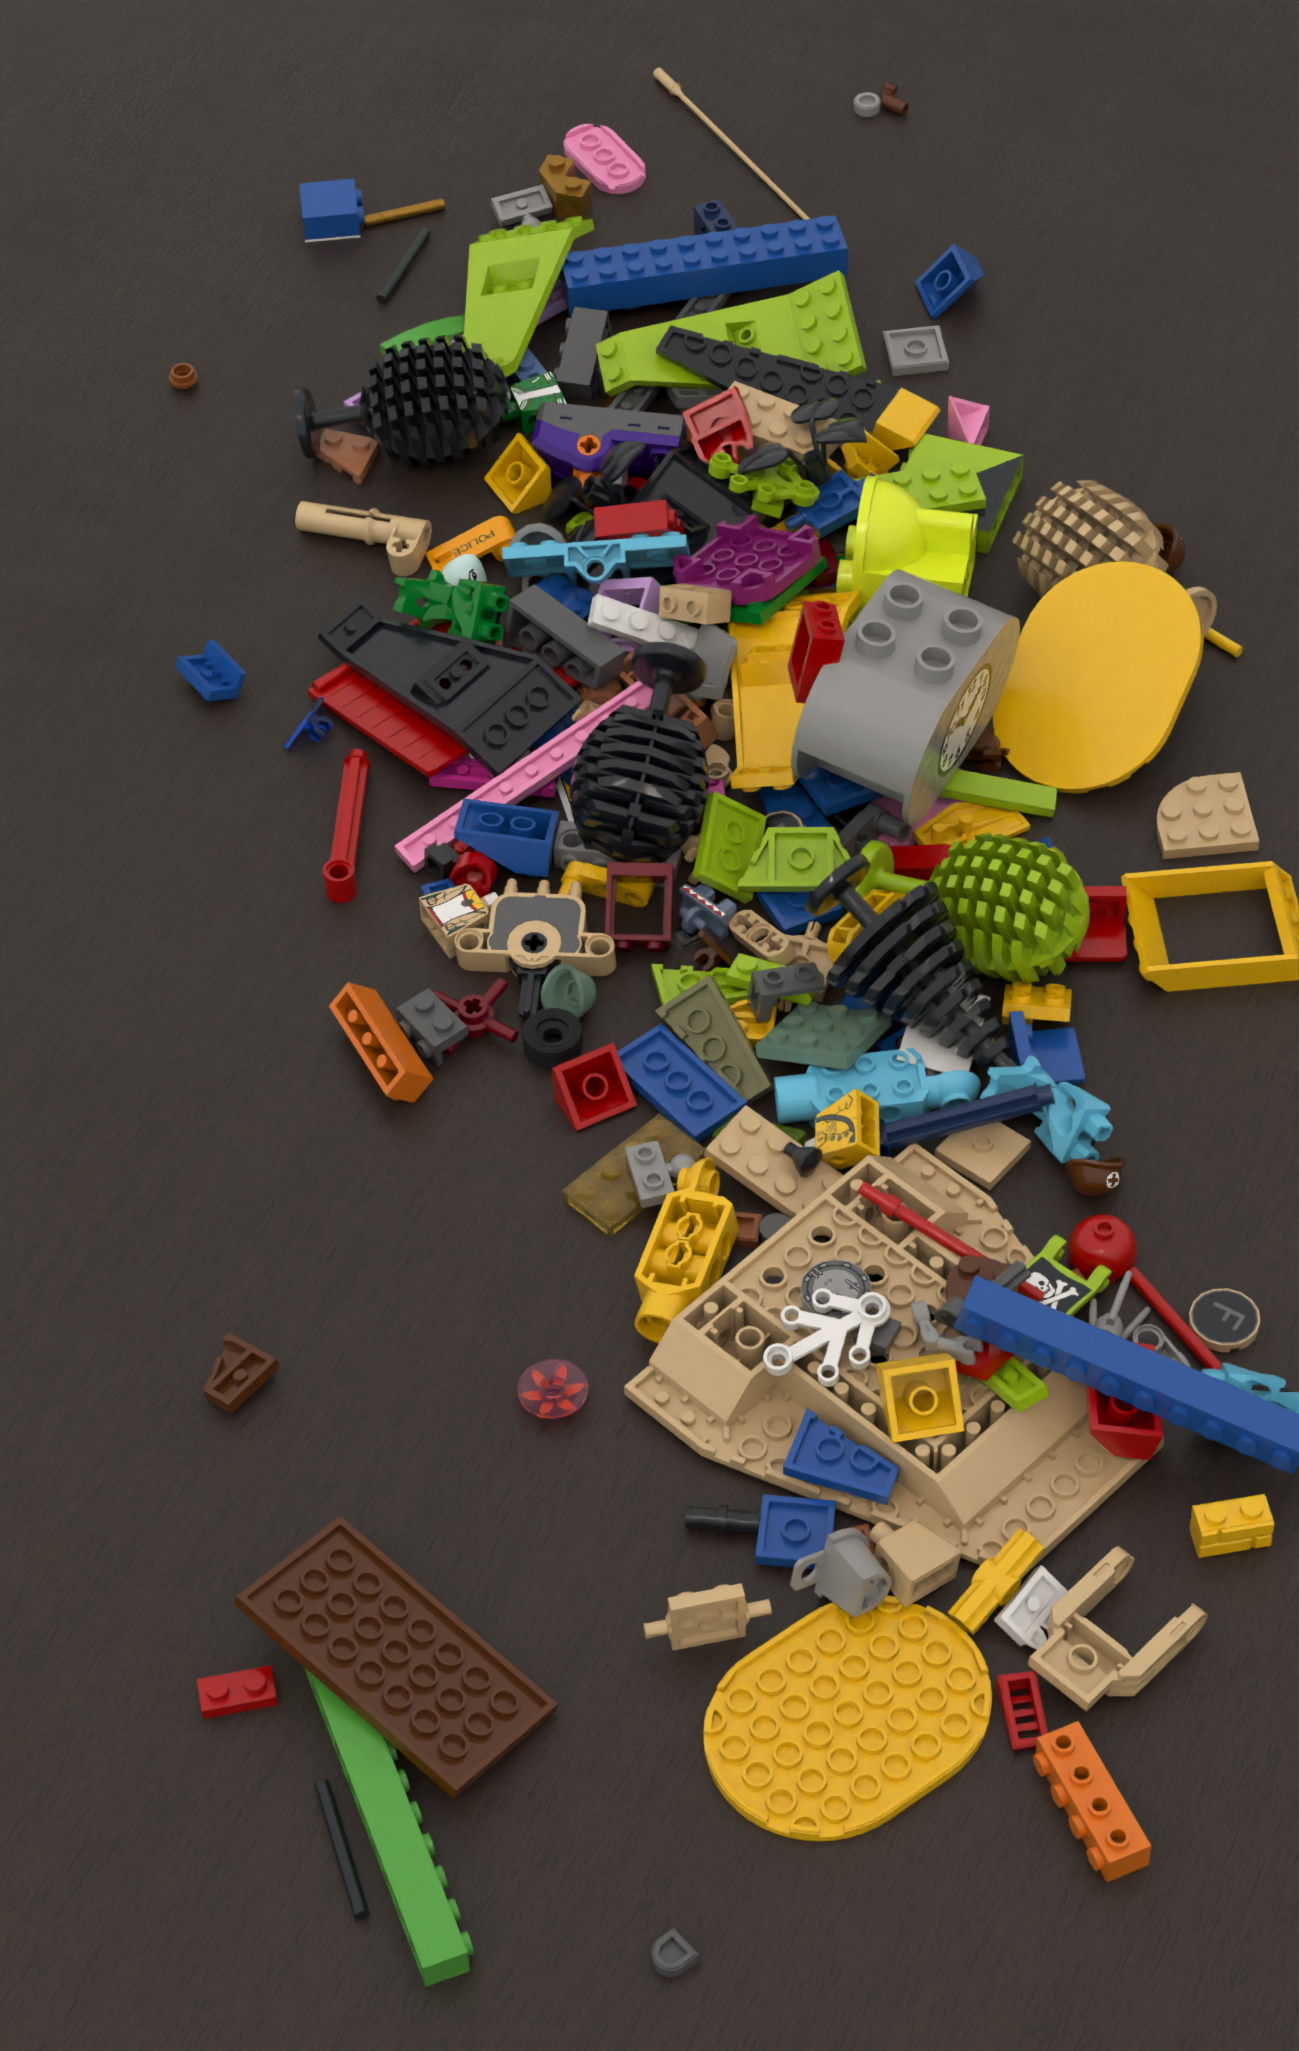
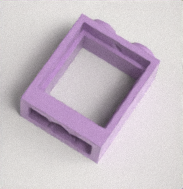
(632, 591)

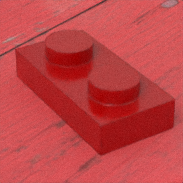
(237, 1692)

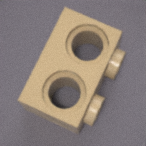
(695, 603)

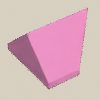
(967, 421)

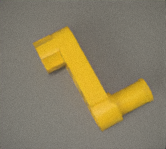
(595, 880)

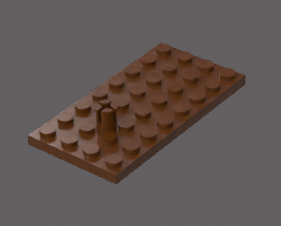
(396, 1656)

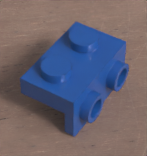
(212, 673)

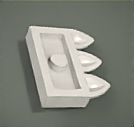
(1031, 1608)

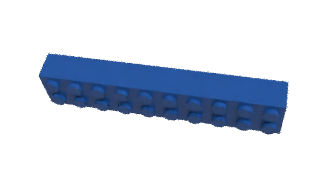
(704, 264)

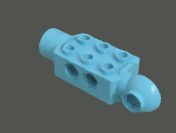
(897, 1086)

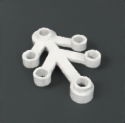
(830, 1331)

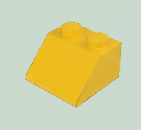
(920, 1396)

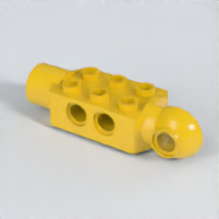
(684, 1248)

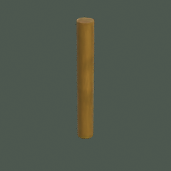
(404, 212)

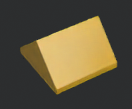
(904, 420)
(520, 476)

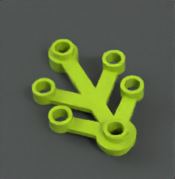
(798, 490)

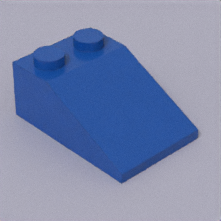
(510, 834)

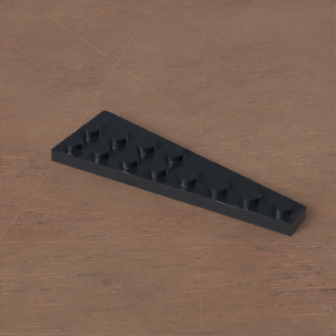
(776, 375)

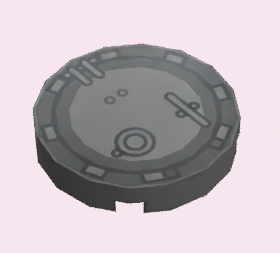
(838, 1277)

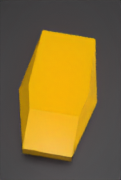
(968, 819)

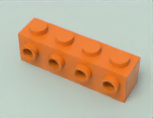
(381, 1042)
(1092, 1802)

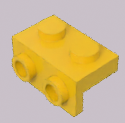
(868, 457)

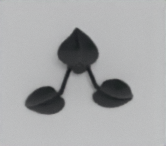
(815, 461)
(563, 493)

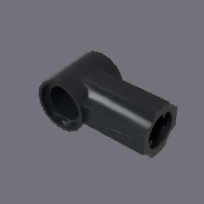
(594, 492)

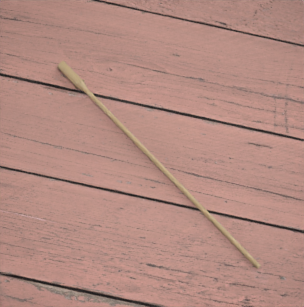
(675, 89)

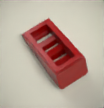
(1015, 1682)

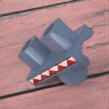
(702, 914)

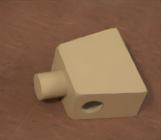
(914, 1559)

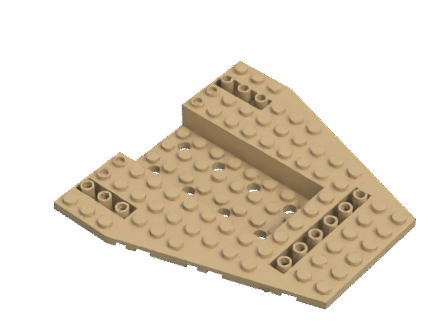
(965, 1486)

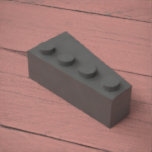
(561, 638)

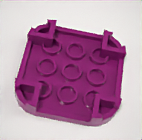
(750, 560)

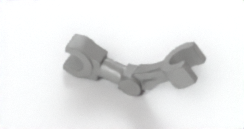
(960, 1348)

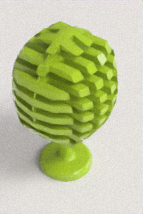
(1008, 899)

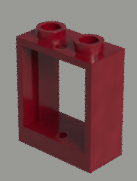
(639, 874)

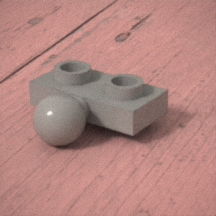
(522, 206)
(651, 1173)

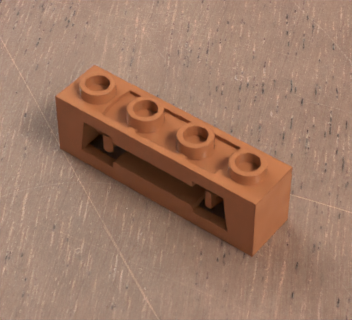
(679, 707)

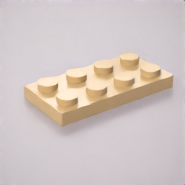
(754, 1155)

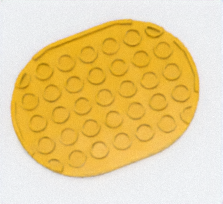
(1099, 676)
(847, 1719)

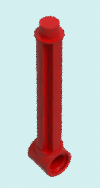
(341, 869)

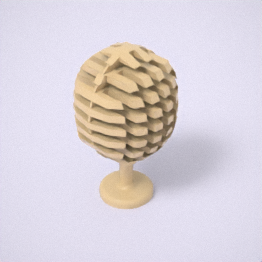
(1092, 529)

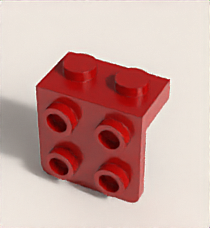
(1106, 930)

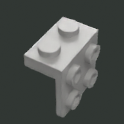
(717, 652)

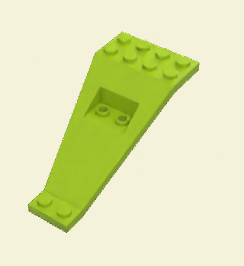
(511, 284)

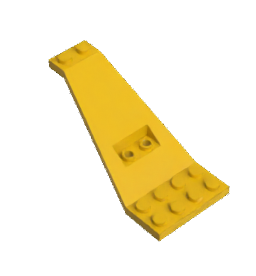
(764, 695)

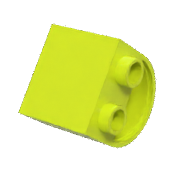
(902, 535)

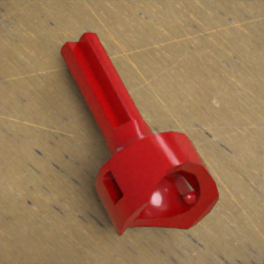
(475, 870)

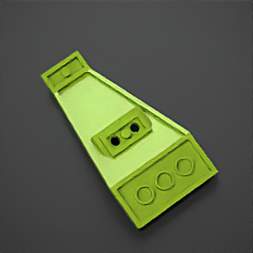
(806, 325)

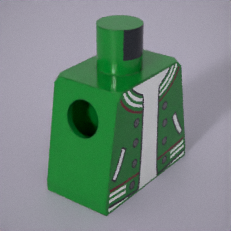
(527, 397)

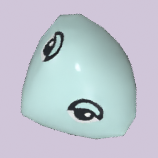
(464, 567)

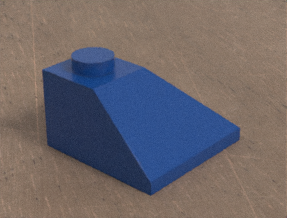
(948, 280)

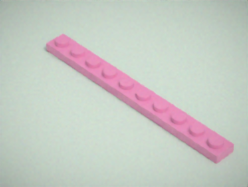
(522, 777)

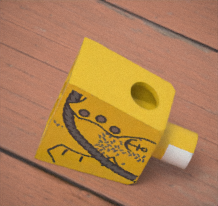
(848, 1130)

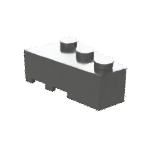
(579, 355)

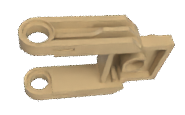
(1088, 1661)

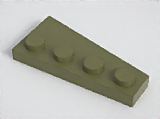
(712, 1030)

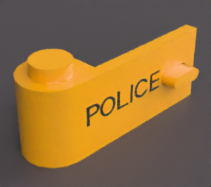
(479, 540)

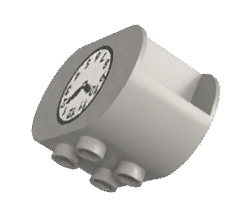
(907, 692)

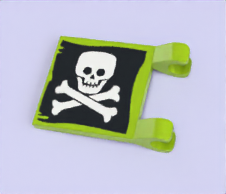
(1061, 1286)

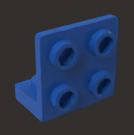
(1054, 1049)

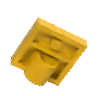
(1039, 1003)

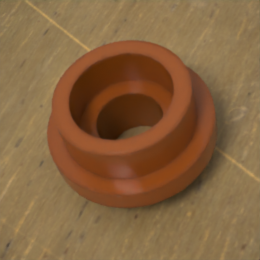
(183, 376)

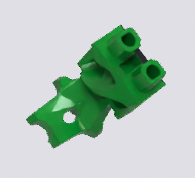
(471, 606)

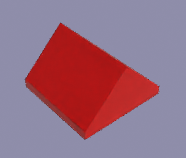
(592, 1087)

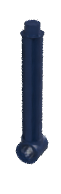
(963, 1117)

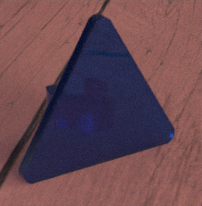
(312, 723)

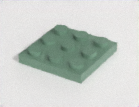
(823, 1035)

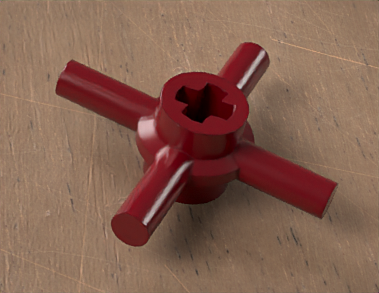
(478, 1014)

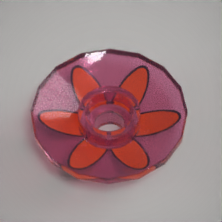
(548, 1378)

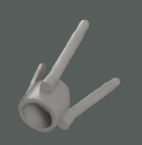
(1110, 1321)

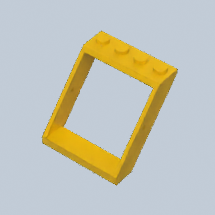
(1149, 941)

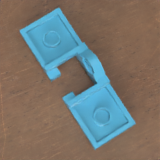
(575, 557)

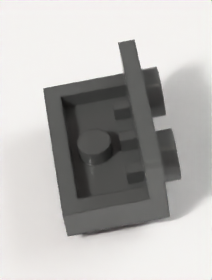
(430, 1025)

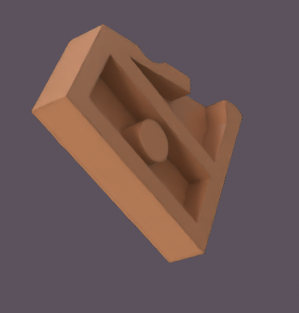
(348, 452)

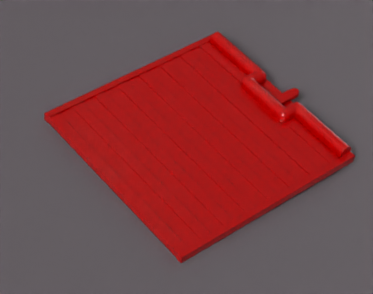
(392, 721)

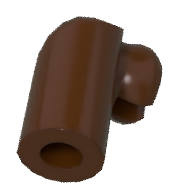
(890, 100)

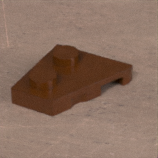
(238, 1373)

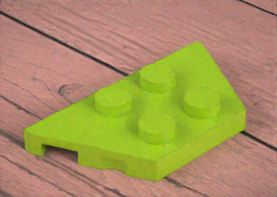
(793, 860)

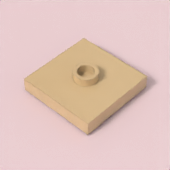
(983, 1152)

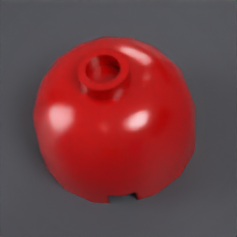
(1104, 1242)

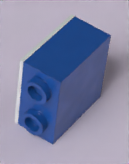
(331, 210)

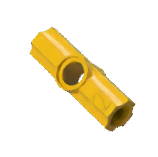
(996, 1581)

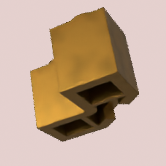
(566, 192)

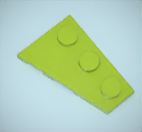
(674, 982)

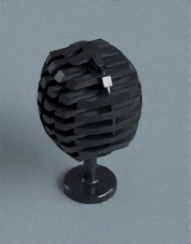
(421, 404)
(641, 771)

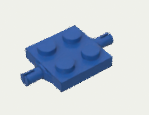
(834, 508)

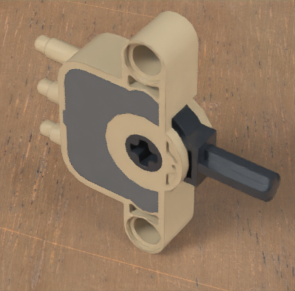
(534, 936)

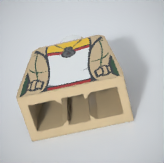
(455, 910)

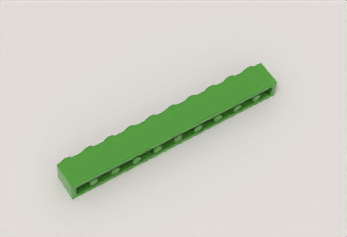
(397, 1840)

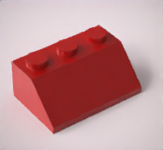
(1122, 1426)

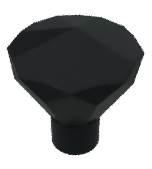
(804, 1158)

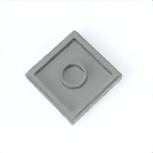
(915, 350)

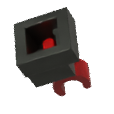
(442, 858)

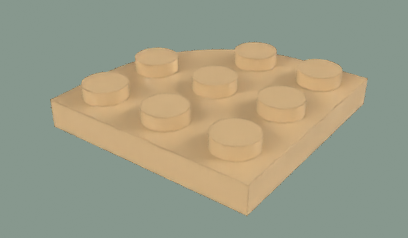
(1206, 818)

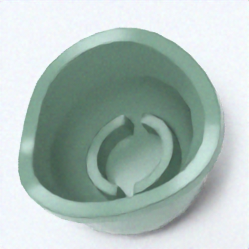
(568, 990)

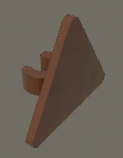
(714, 952)

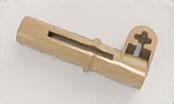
(372, 528)

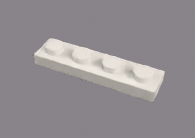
(638, 624)

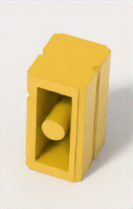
(1231, 1525)

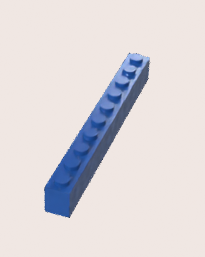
(1131, 1373)

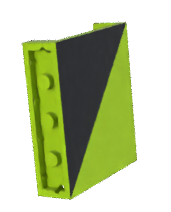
(995, 468)

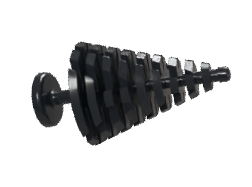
(911, 964)

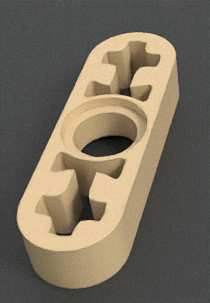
(760, 928)

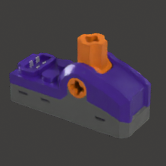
(579, 437)

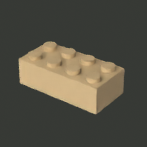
(773, 424)

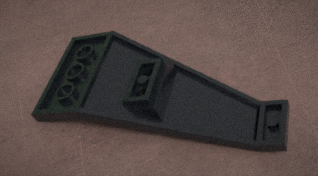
(698, 501)
(490, 710)

